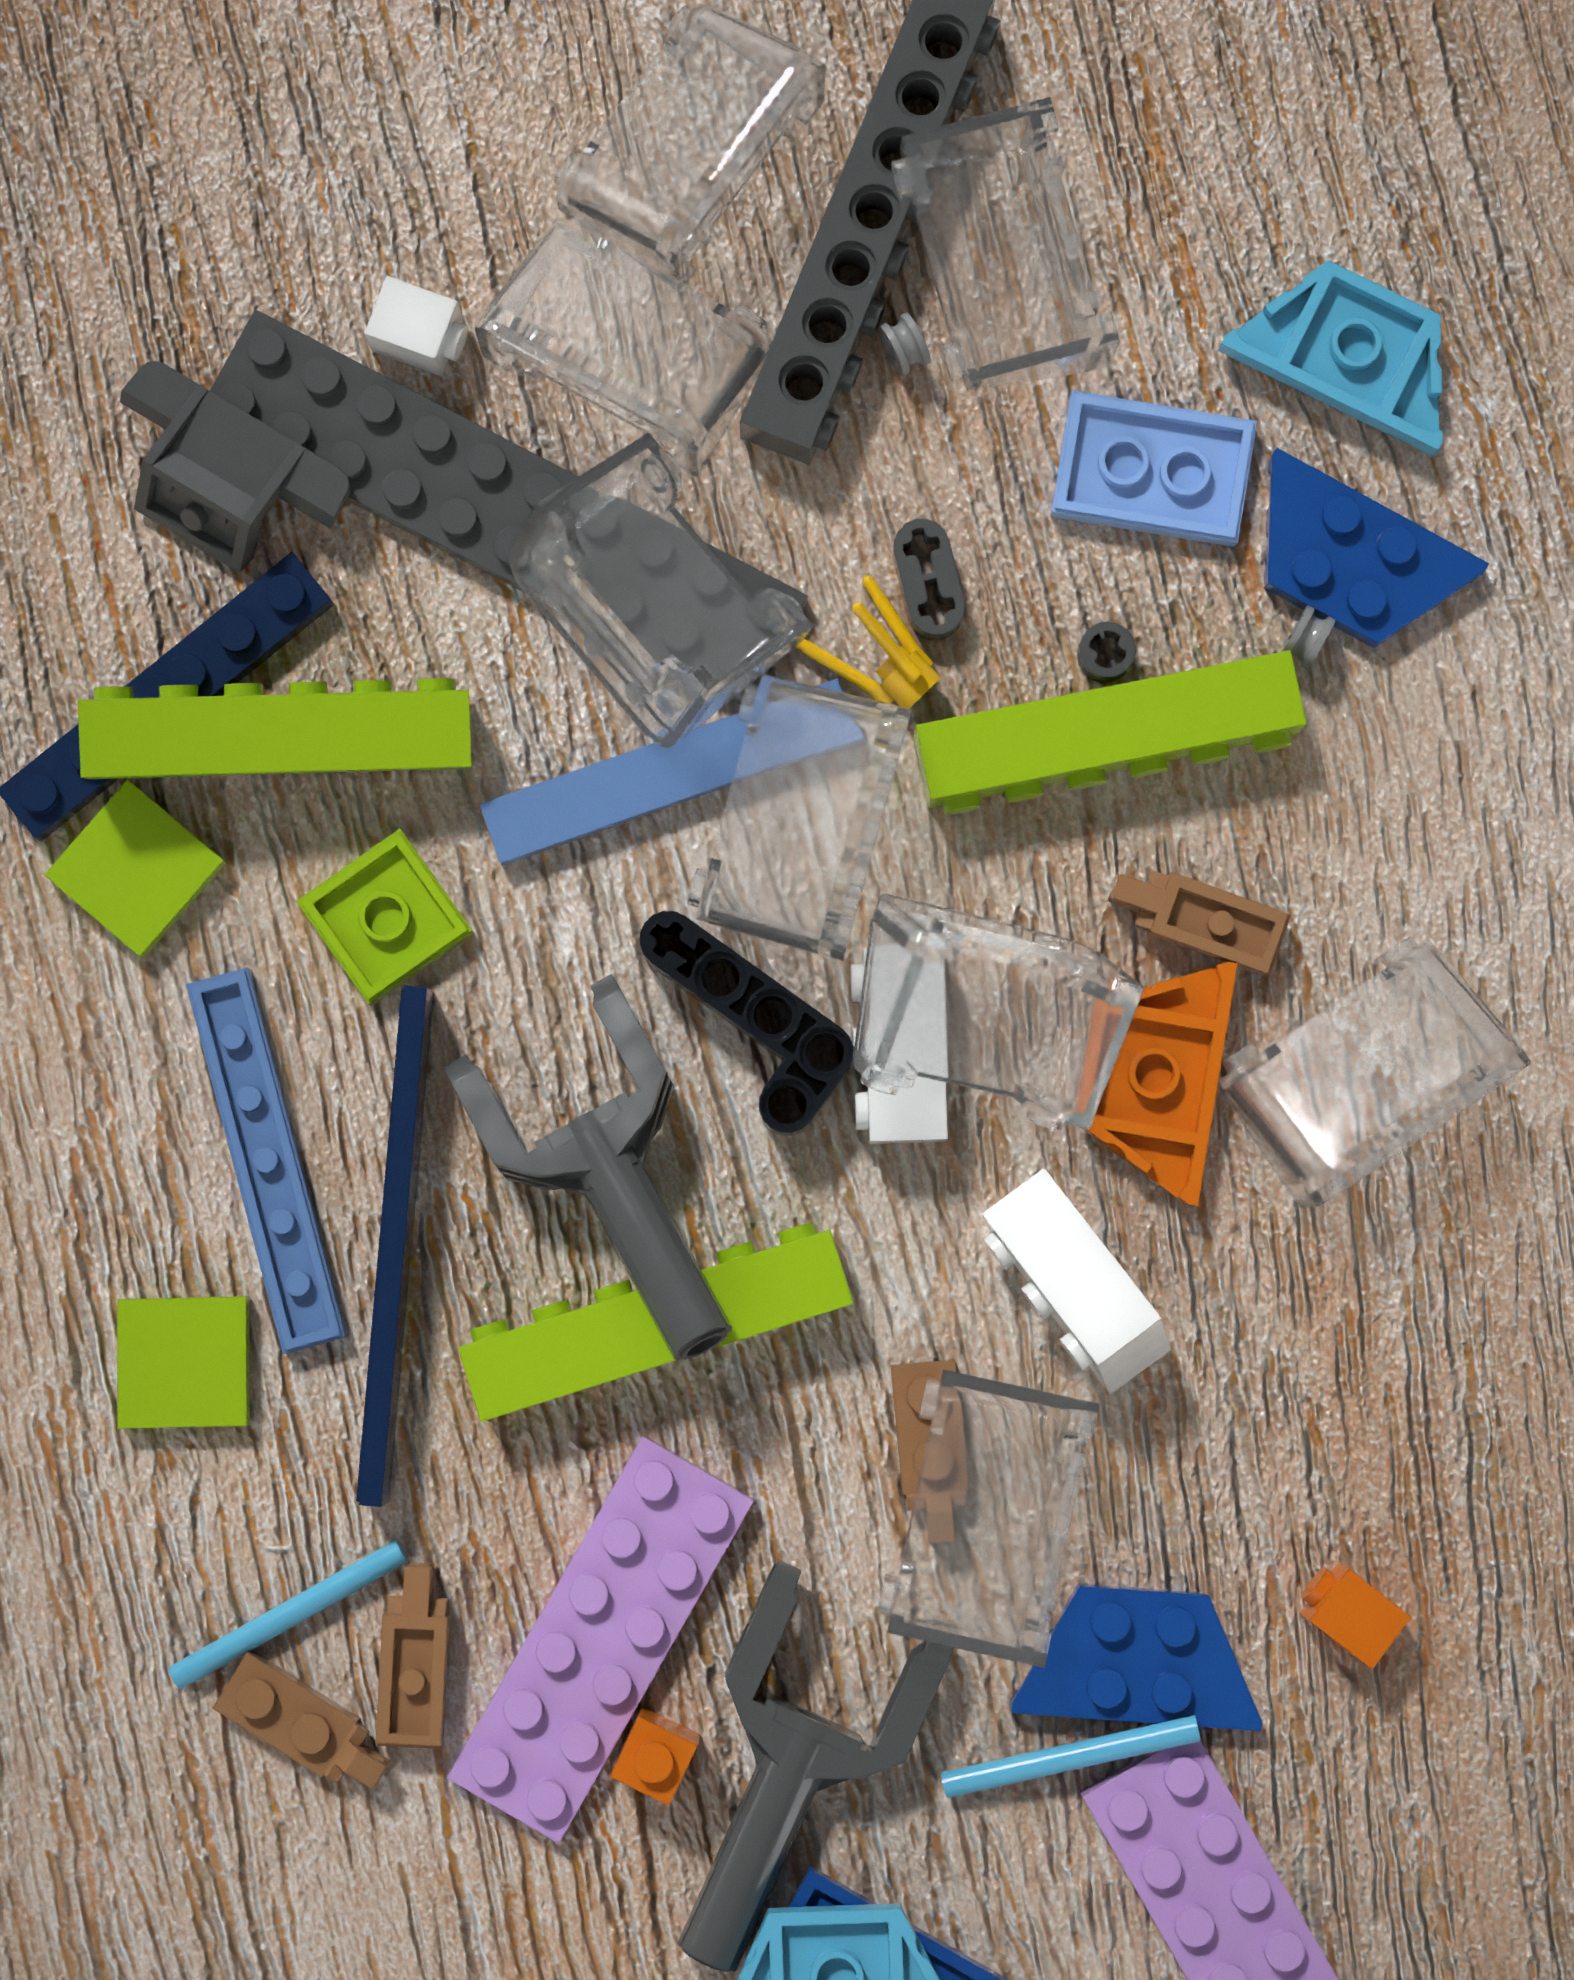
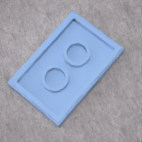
(1153, 468)

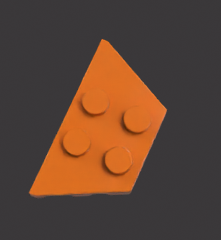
(1167, 1080)

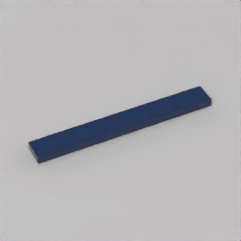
(395, 1246)

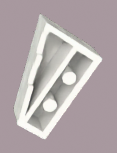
(1076, 1282)

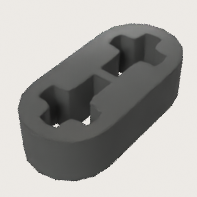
(914, 584)

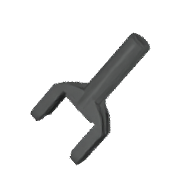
(604, 1160)
(794, 1759)

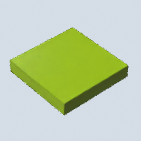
(135, 869)
(385, 917)
(183, 1362)

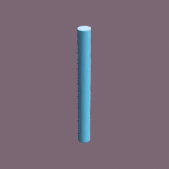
(288, 1614)
(1071, 1756)

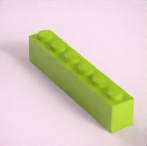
(1109, 731)
(274, 733)
(619, 1338)

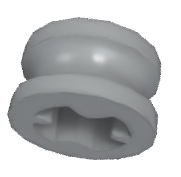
(904, 344)
(1308, 636)

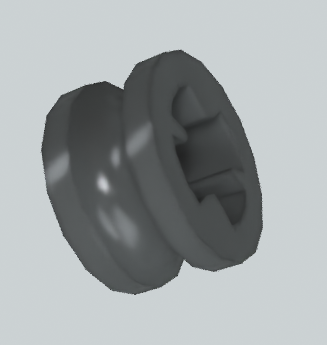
(1087, 656)

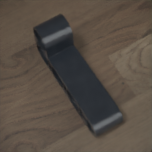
(739, 1010)

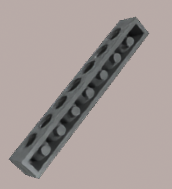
(771, 414)

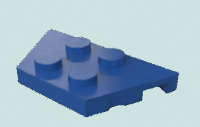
(1354, 555)
(1139, 1661)

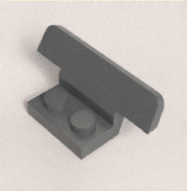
(222, 468)

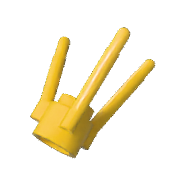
(907, 670)

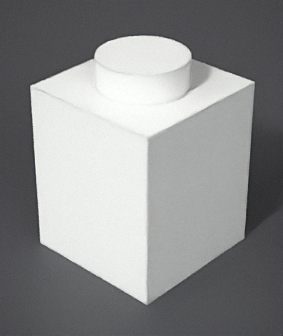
(416, 326)

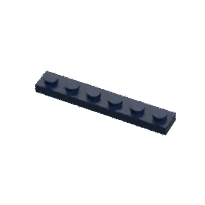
(212, 655)

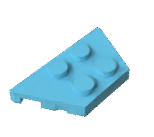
(1352, 351)
(837, 1945)

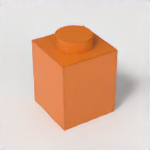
(1353, 1613)
(655, 1755)

